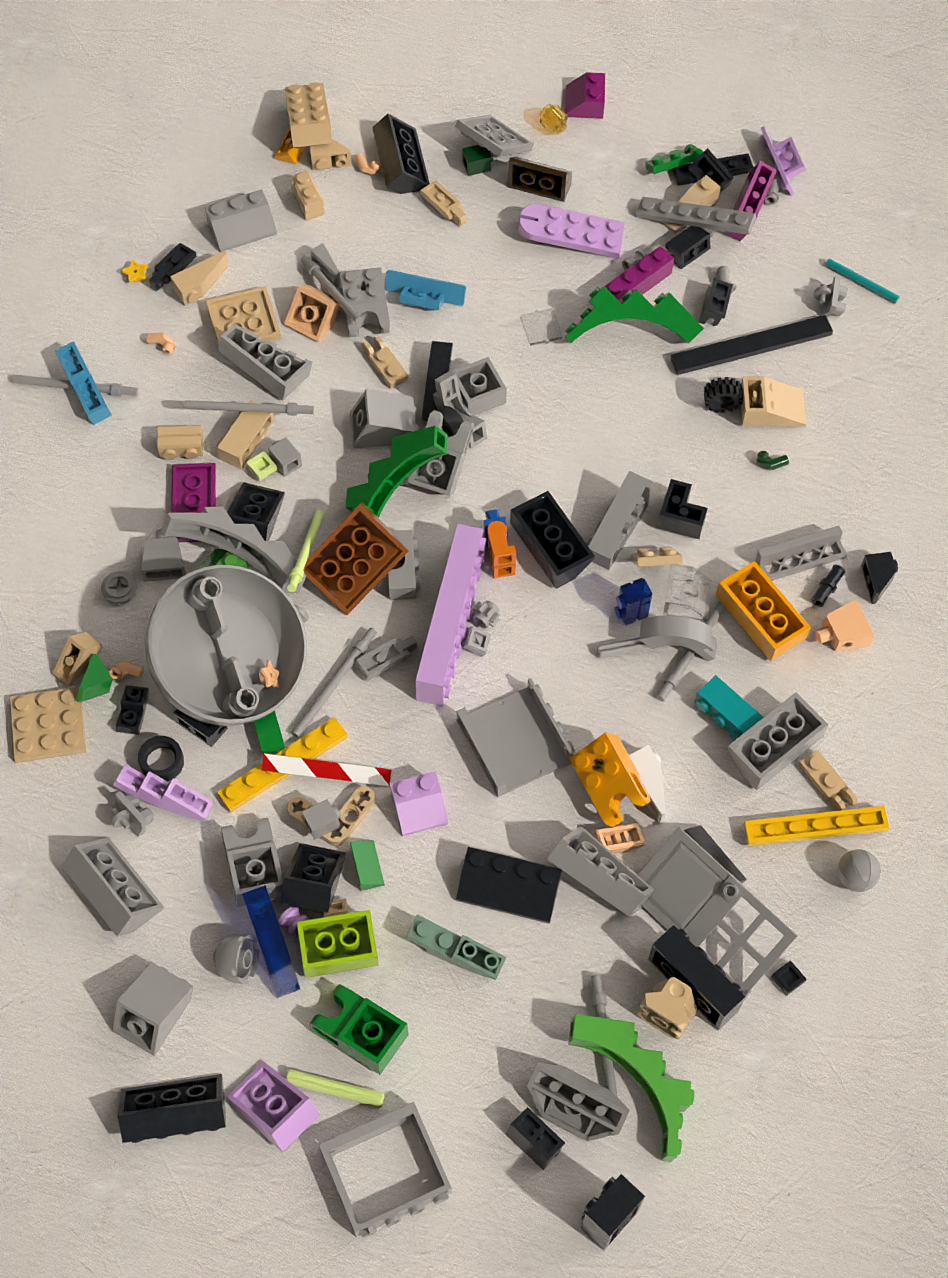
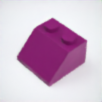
(586, 96)

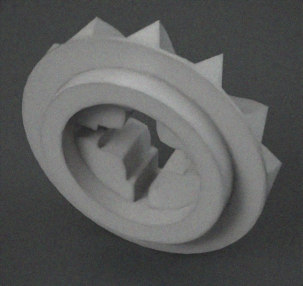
(111, 583)

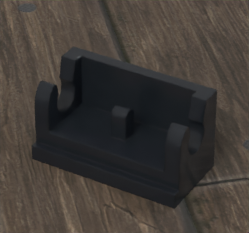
(709, 165)
(689, 245)
(716, 301)
(206, 732)
(535, 1138)

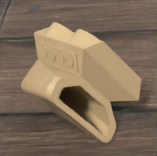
(669, 1007)

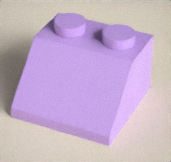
(418, 803)

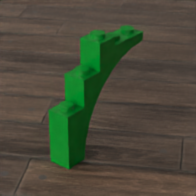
(607, 308)
(385, 475)

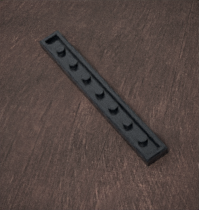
(751, 345)

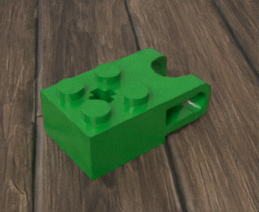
(356, 1023)

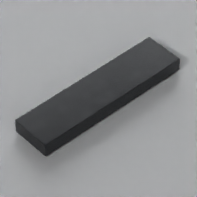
(735, 165)

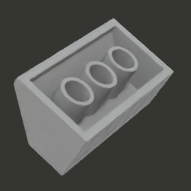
(777, 740)
(112, 885)

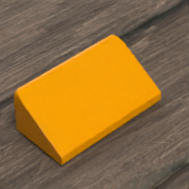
(287, 152)

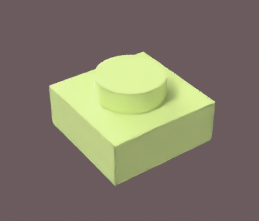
(261, 466)

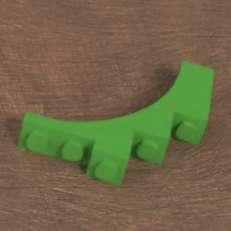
(667, 1095)

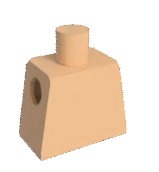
(846, 628)

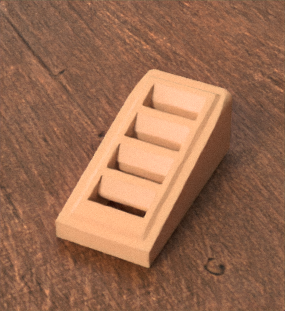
(603, 836)

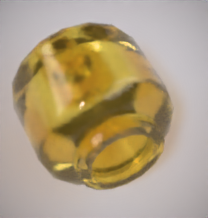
(553, 119)

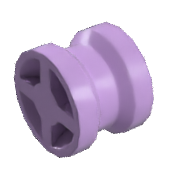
(290, 918)

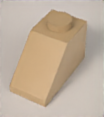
(76, 657)

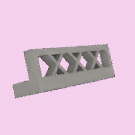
(801, 546)

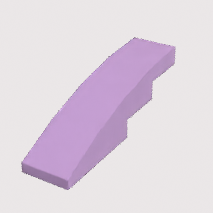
(162, 794)

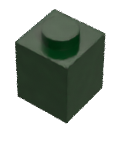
(476, 159)

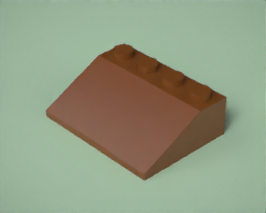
(354, 558)

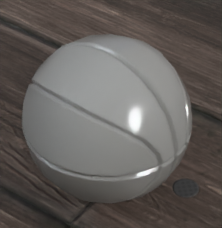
(859, 870)

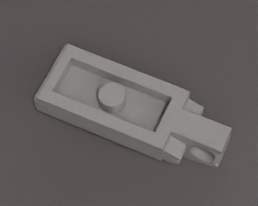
(385, 657)

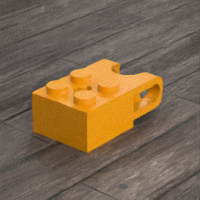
(609, 776)

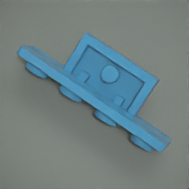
(424, 291)

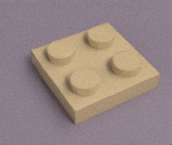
(664, 556)

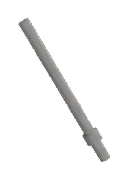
(314, 270)
(115, 389)
(291, 409)
(359, 648)
(672, 679)
(599, 1001)

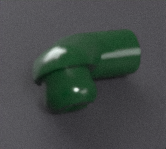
(771, 463)

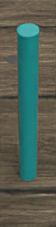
(862, 280)

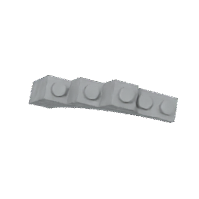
(243, 540)

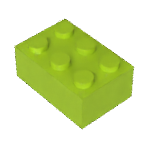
(337, 943)

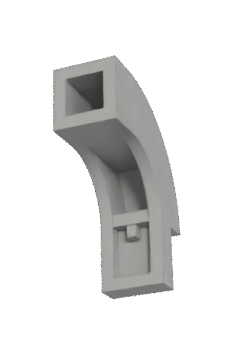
(449, 395)
(679, 631)

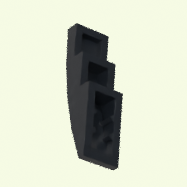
(438, 365)

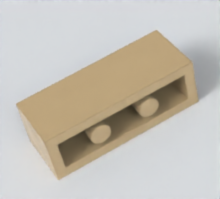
(244, 437)

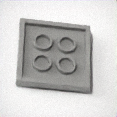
(494, 135)

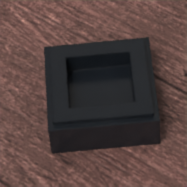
(788, 978)

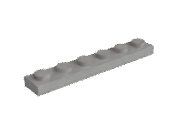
(696, 215)

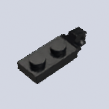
(171, 264)

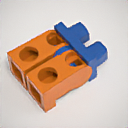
(500, 555)

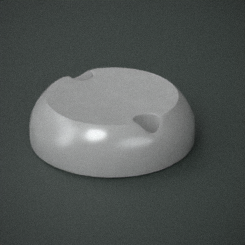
(211, 648)

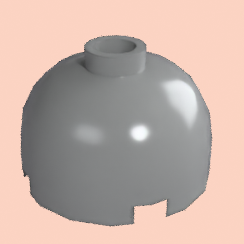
(237, 958)

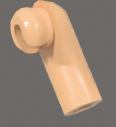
(162, 338)

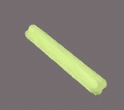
(335, 1088)

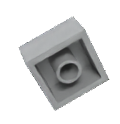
(481, 386)

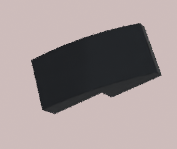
(132, 709)

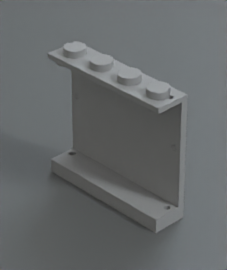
(516, 739)

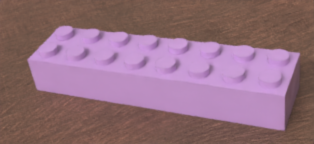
(450, 615)

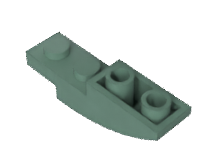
(455, 949)

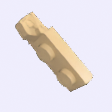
(444, 202)

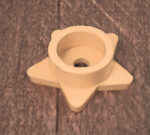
(269, 675)

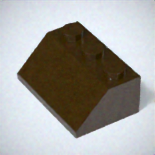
(539, 178)

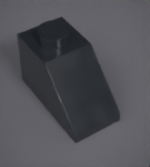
(878, 573)

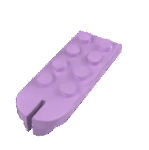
(571, 230)

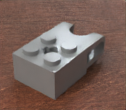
(366, 294)
(451, 463)
(251, 857)

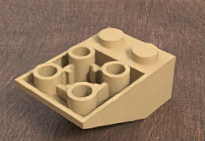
(771, 403)

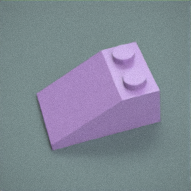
(273, 1105)

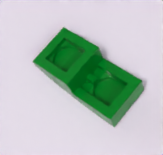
(269, 734)

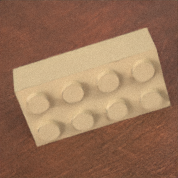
(308, 114)

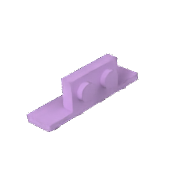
(786, 158)

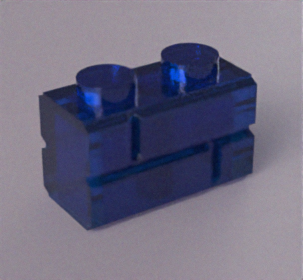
(633, 601)

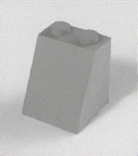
(380, 417)
(151, 1007)

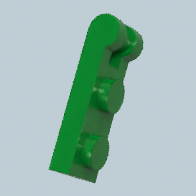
(673, 159)

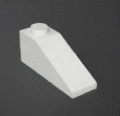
(649, 769)

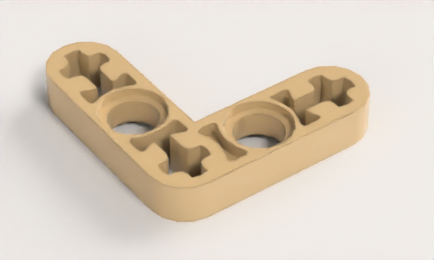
(345, 833)

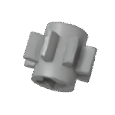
(486, 614)

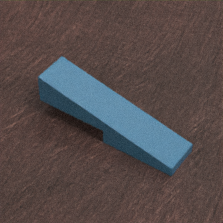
(83, 383)

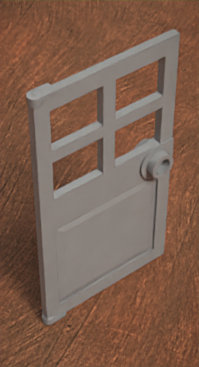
(696, 897)

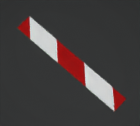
(326, 769)

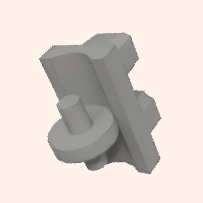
(829, 295)
(128, 816)

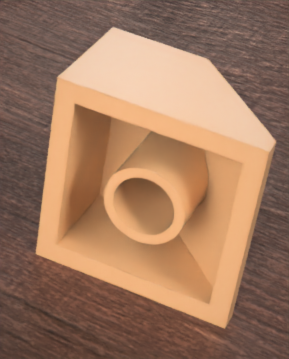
(312, 312)

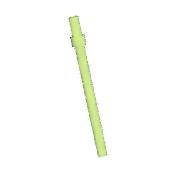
(297, 573)

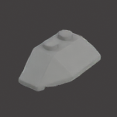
(576, 1102)

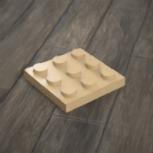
(246, 309)
(47, 725)

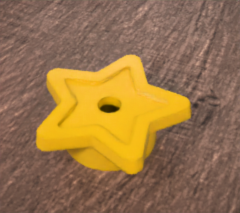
(139, 275)

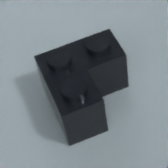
(678, 514)

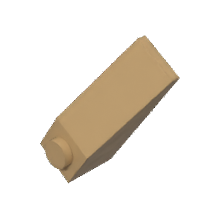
(703, 192)
(198, 279)

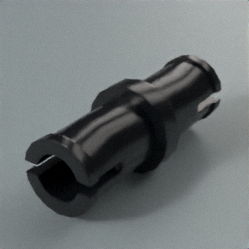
(828, 585)

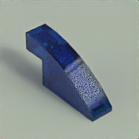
(271, 941)

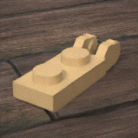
(385, 363)
(827, 780)

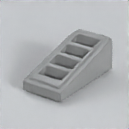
(328, 268)

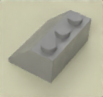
(240, 220)

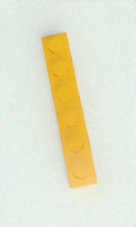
(258, 781)
(816, 826)

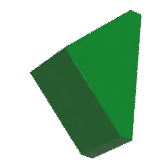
(96, 680)

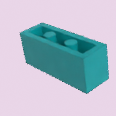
(726, 707)

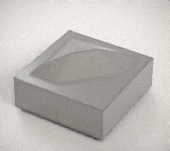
(477, 641)

